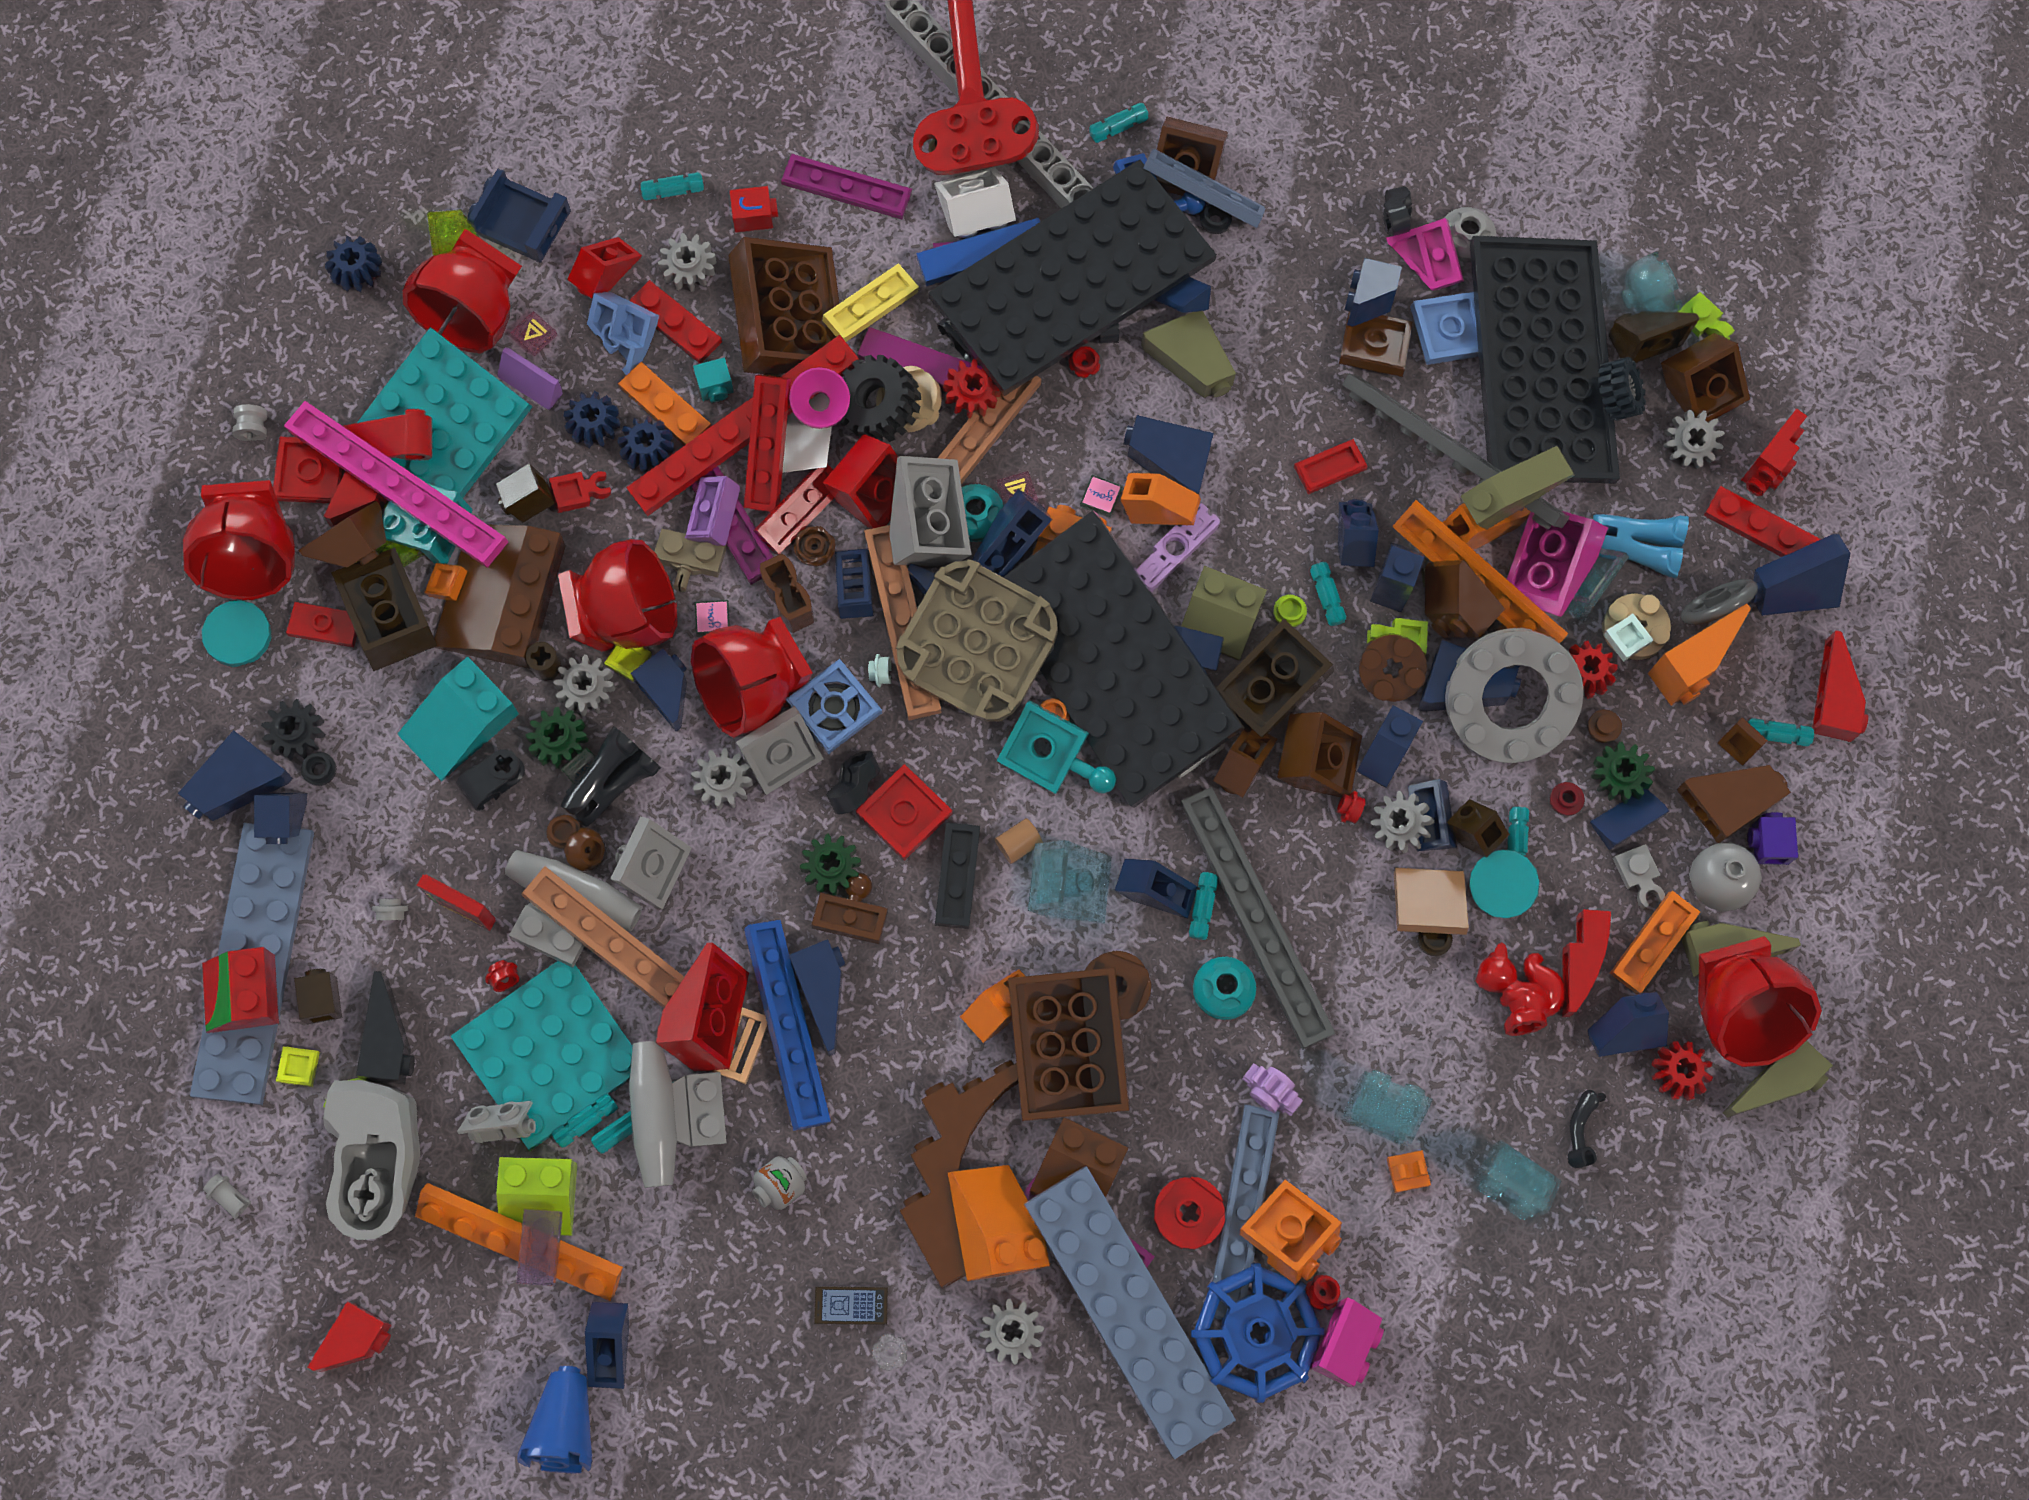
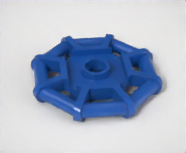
(1277, 1340)

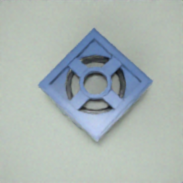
(834, 708)

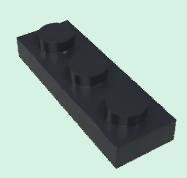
(957, 875)

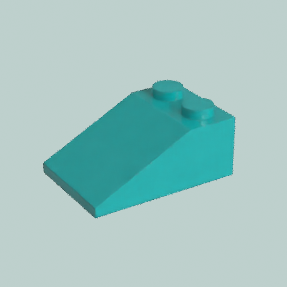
(457, 719)

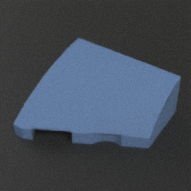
(622, 327)

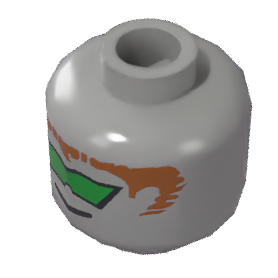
(779, 1182)

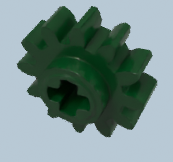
(548, 729)
(1614, 781)
(825, 853)

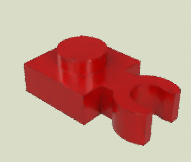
(574, 492)

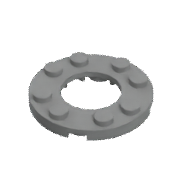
(1489, 656)

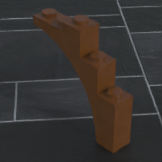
(955, 1119)

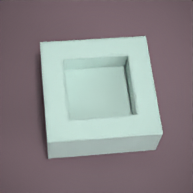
(1628, 637)

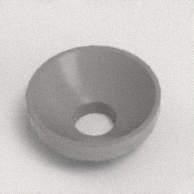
(1462, 239)

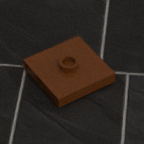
(1377, 345)

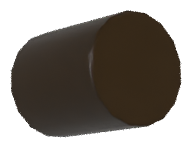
(535, 655)

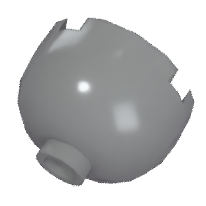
(1725, 876)

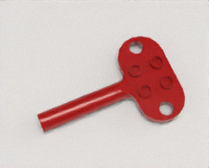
(975, 130)

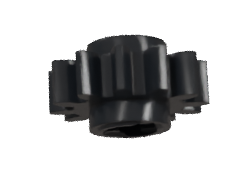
(300, 738)

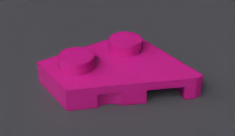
(1430, 254)

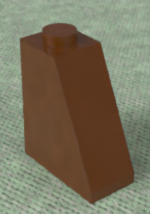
(1733, 798)

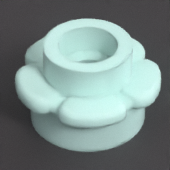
(879, 670)

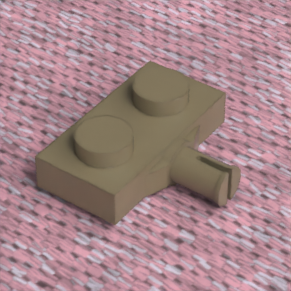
(688, 557)

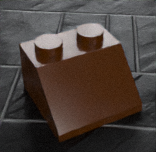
(1193, 146)
(1707, 377)
(1458, 600)
(1319, 754)
(1075, 1148)

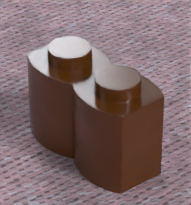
(784, 590)

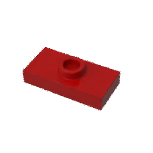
(321, 625)

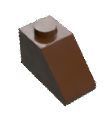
(1244, 761)

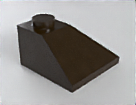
(1650, 333)

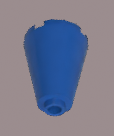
(560, 1426)

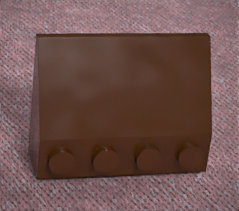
(781, 301)
(506, 603)
(1069, 1044)

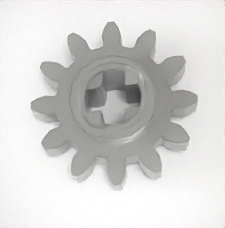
(695, 271)
(1704, 445)
(593, 694)
(730, 788)
(1404, 834)
(1017, 1345)

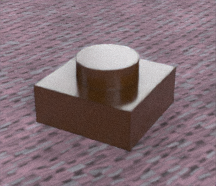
(1742, 741)

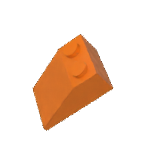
(1685, 668)
(994, 1224)

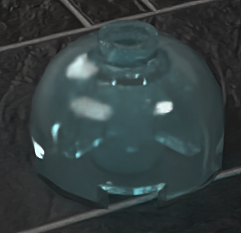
(1650, 286)

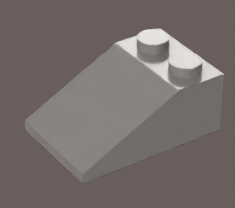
(928, 513)

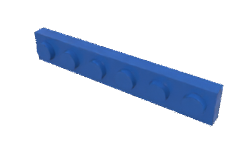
(787, 1025)

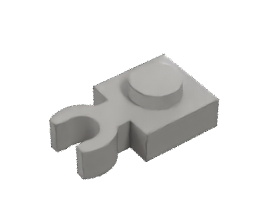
(1639, 870)

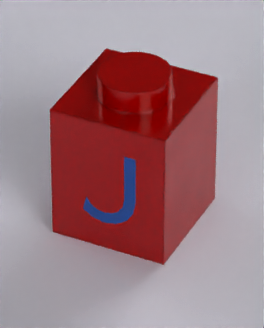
(752, 209)

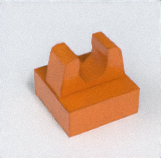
(1408, 1171)

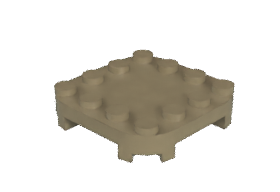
(977, 641)

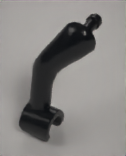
(1580, 1154)

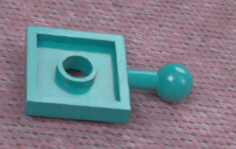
(1066, 744)

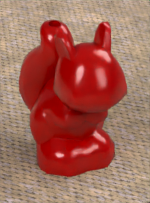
(1527, 1001)

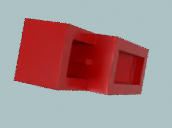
(1584, 958)

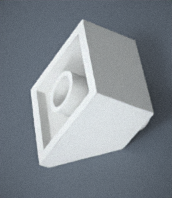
(976, 202)

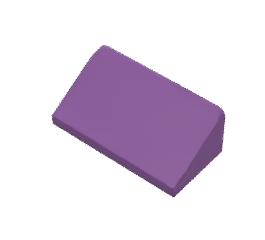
(529, 379)
(713, 510)

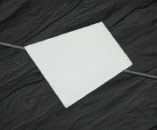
(806, 446)

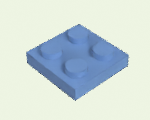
(1446, 327)

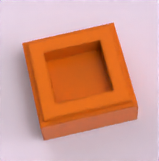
(446, 581)

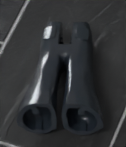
(611, 772)

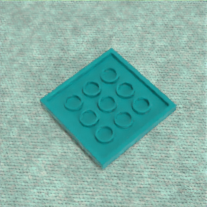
(468, 410)
(548, 1047)

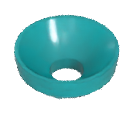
(979, 524)
(1222, 1005)

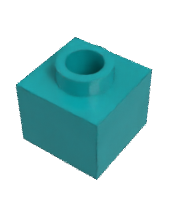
(713, 380)

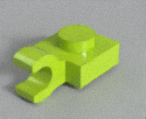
(1708, 317)
(1413, 629)

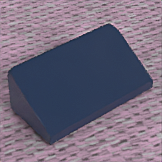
(1187, 296)
(1436, 796)
(1628, 819)

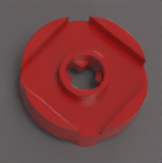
(1209, 1209)

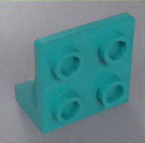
(408, 531)

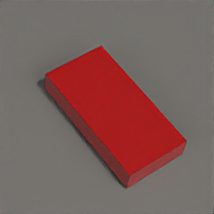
(1330, 466)

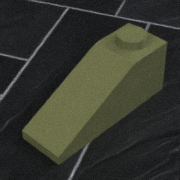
(1516, 487)
(1706, 938)
(1783, 1079)

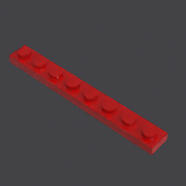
(723, 438)

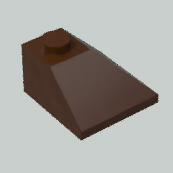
(351, 539)

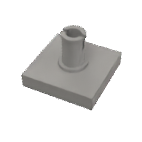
(780, 750)
(650, 862)

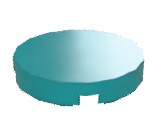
(236, 633)
(1504, 884)

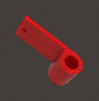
(398, 436)

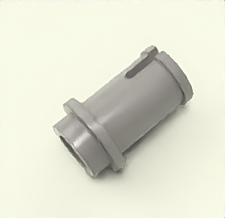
(226, 1195)

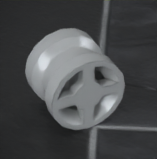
(249, 422)

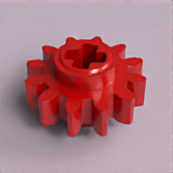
(959, 391)

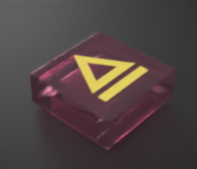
(533, 333)
(1009, 485)

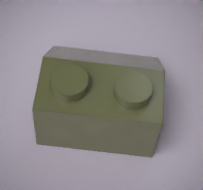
(1225, 609)

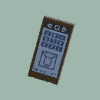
(851, 1305)

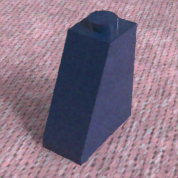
(1169, 450)
(1397, 577)
(1803, 579)
(1496, 691)
(232, 779)

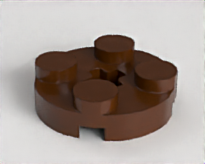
(1410, 676)
(1134, 977)

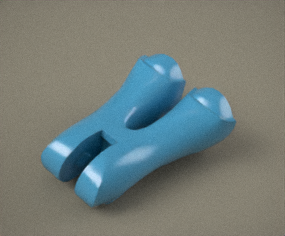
(1663, 532)

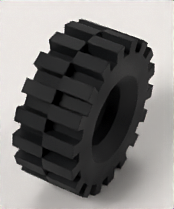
(894, 409)

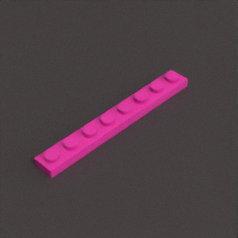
(396, 484)

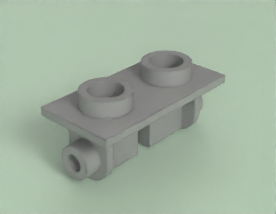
(486, 1122)

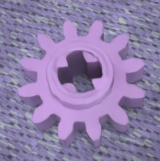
(1272, 1089)

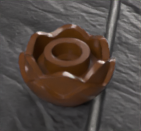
(814, 536)
(576, 845)

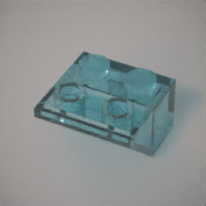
(1386, 1107)
(1517, 1181)

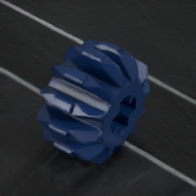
(366, 263)
(582, 428)
(634, 450)

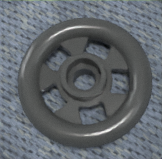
(1719, 602)

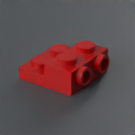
(1777, 457)

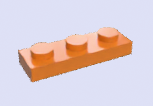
(663, 404)
(1654, 942)

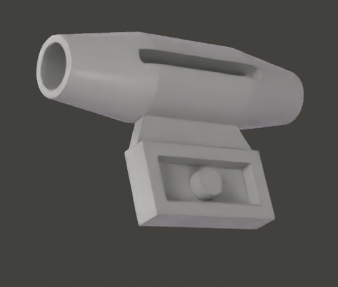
(541, 932)
(670, 1112)

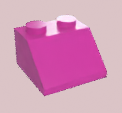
(1347, 1343)

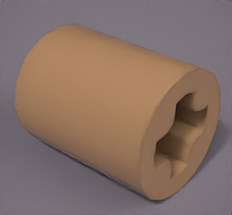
(1018, 840)

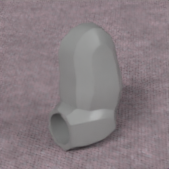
(372, 1157)

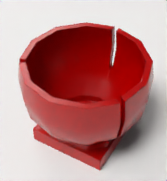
(471, 279)
(236, 533)
(608, 599)
(749, 665)
(1750, 1000)

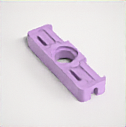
(1161, 563)

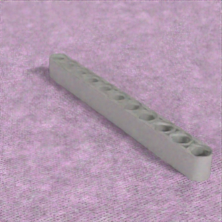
(937, 39)

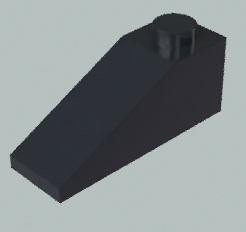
(384, 1043)

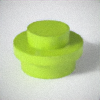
(1291, 609)

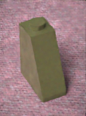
(1191, 353)

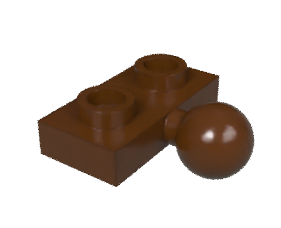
(850, 915)

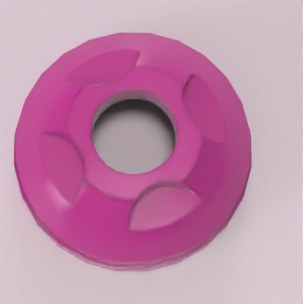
(819, 381)

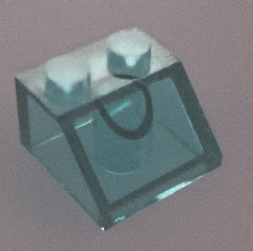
(1069, 882)

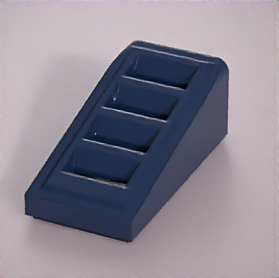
(855, 603)

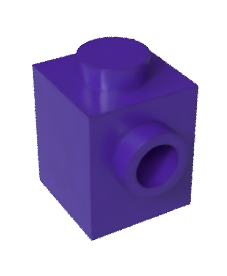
(1774, 839)

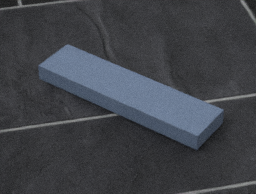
(1204, 188)

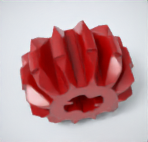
(1600, 663)
(1680, 1083)

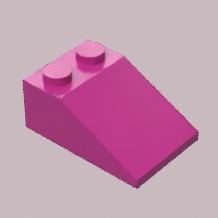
(1556, 561)

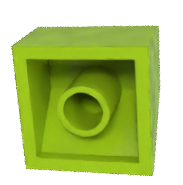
(537, 1186)

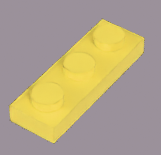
(870, 303)

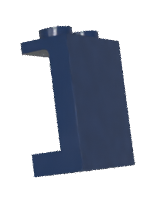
(518, 216)

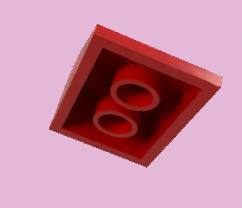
(705, 1012)

